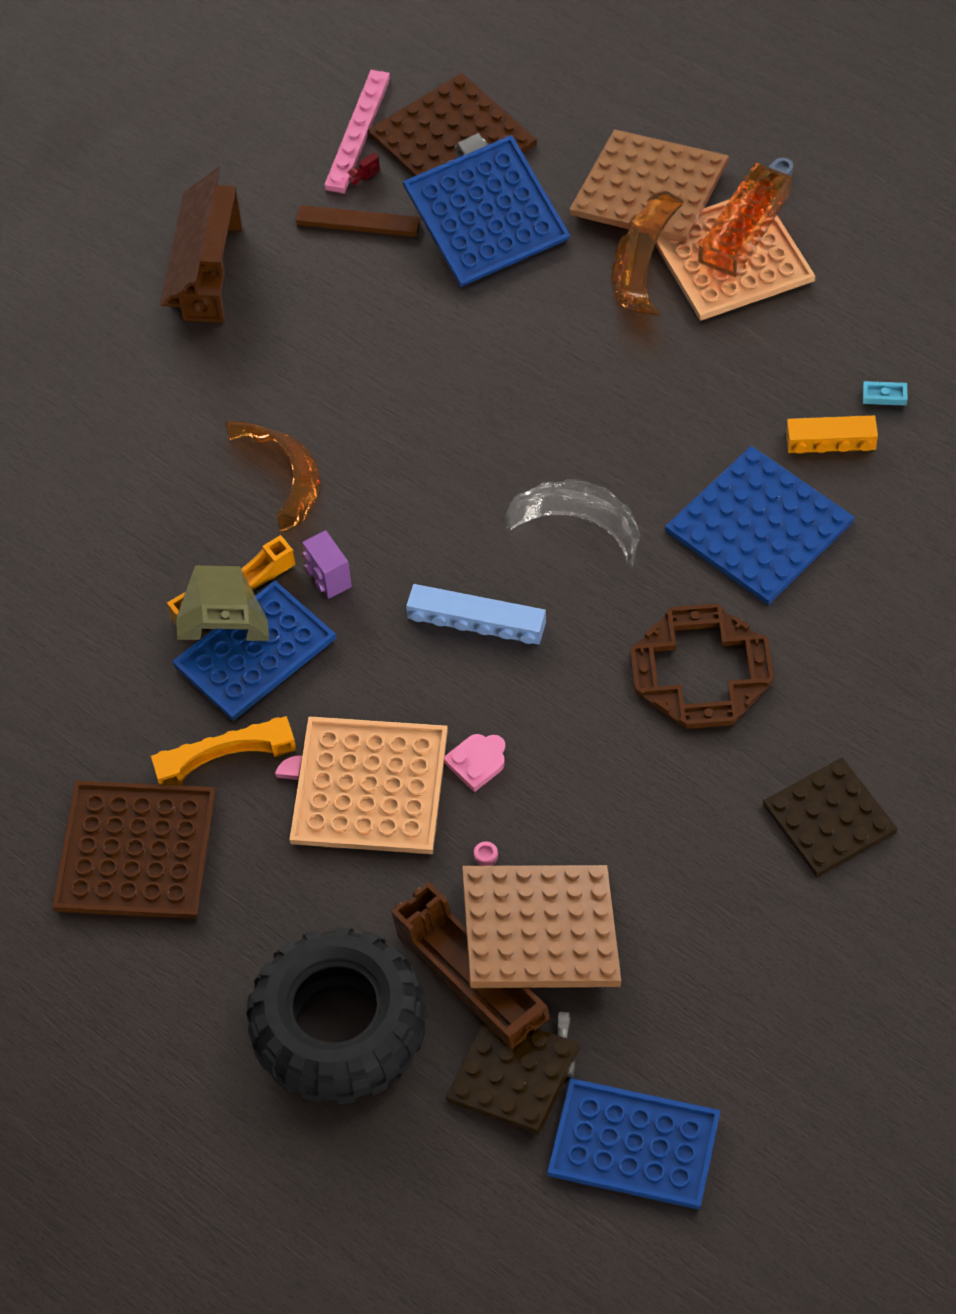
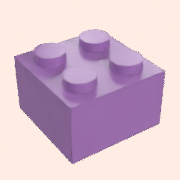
(326, 564)

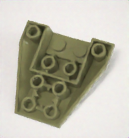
(220, 600)

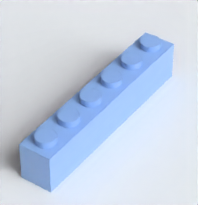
(476, 614)

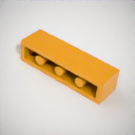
(831, 434)

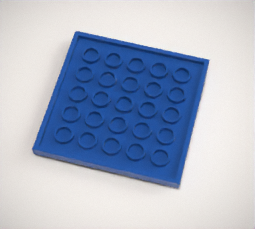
(486, 210)
(759, 524)

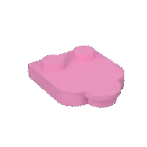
(477, 759)

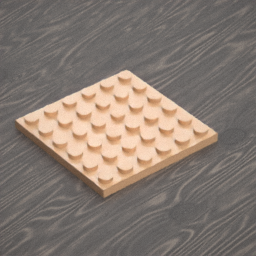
(770, 270)
(369, 785)

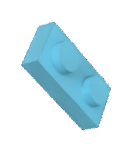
(884, 393)

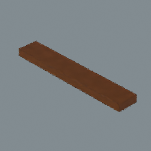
(358, 220)

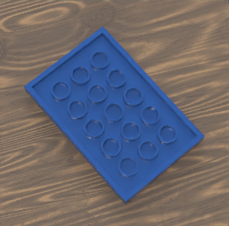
(242, 672)
(634, 1143)

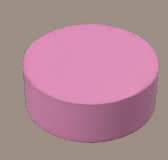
(485, 854)

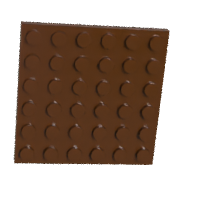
(433, 125)
(135, 849)

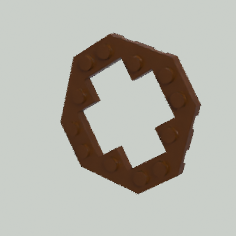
(670, 698)

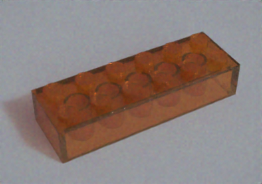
(745, 219)

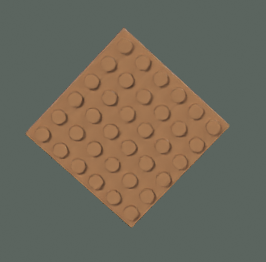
(641, 166)
(540, 926)

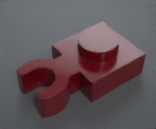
(367, 167)

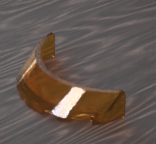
(635, 250)
(305, 471)

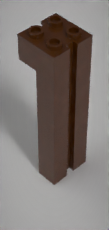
(441, 944)

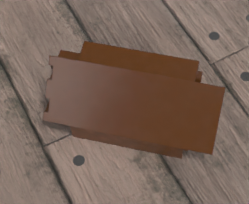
(198, 247)

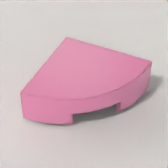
(289, 768)

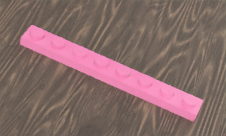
(357, 131)

